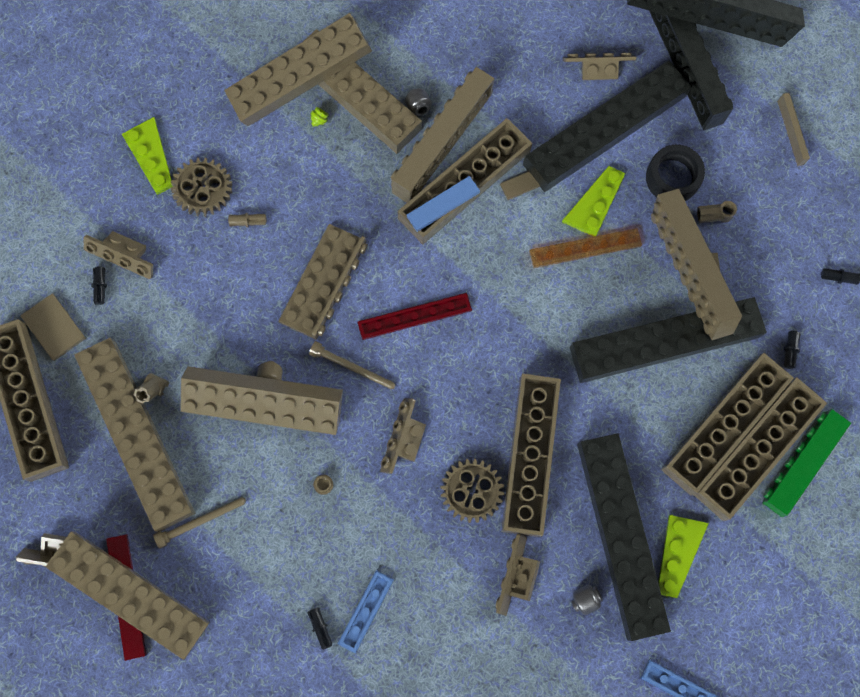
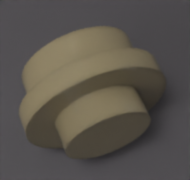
(323, 484)

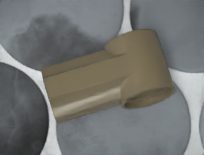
(715, 213)
(152, 386)

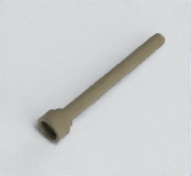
(318, 350)
(162, 538)

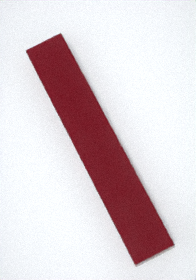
(414, 316)
(131, 637)

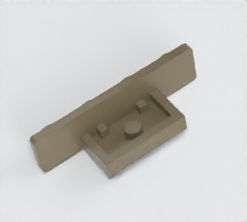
(599, 67)
(121, 252)
(405, 437)
(49, 545)
(519, 576)

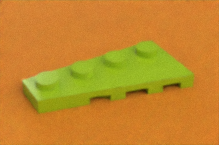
(148, 150)
(595, 203)
(679, 550)

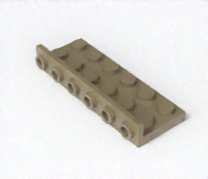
(323, 282)

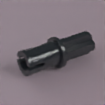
(840, 276)
(99, 285)
(792, 349)
(320, 628)

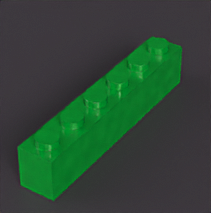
(806, 462)

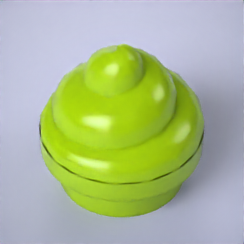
(318, 117)

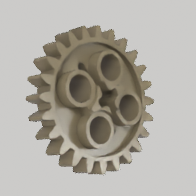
(188, 177)
(488, 497)

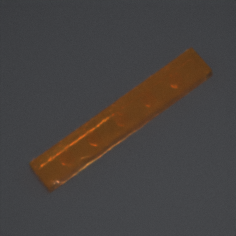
(585, 248)

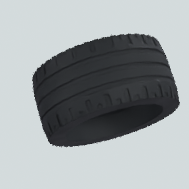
(685, 156)

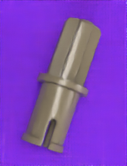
(247, 219)

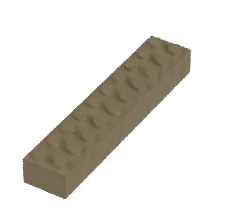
(134, 435)

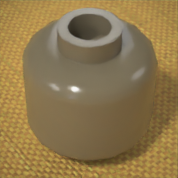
(270, 370)

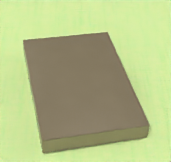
(53, 327)

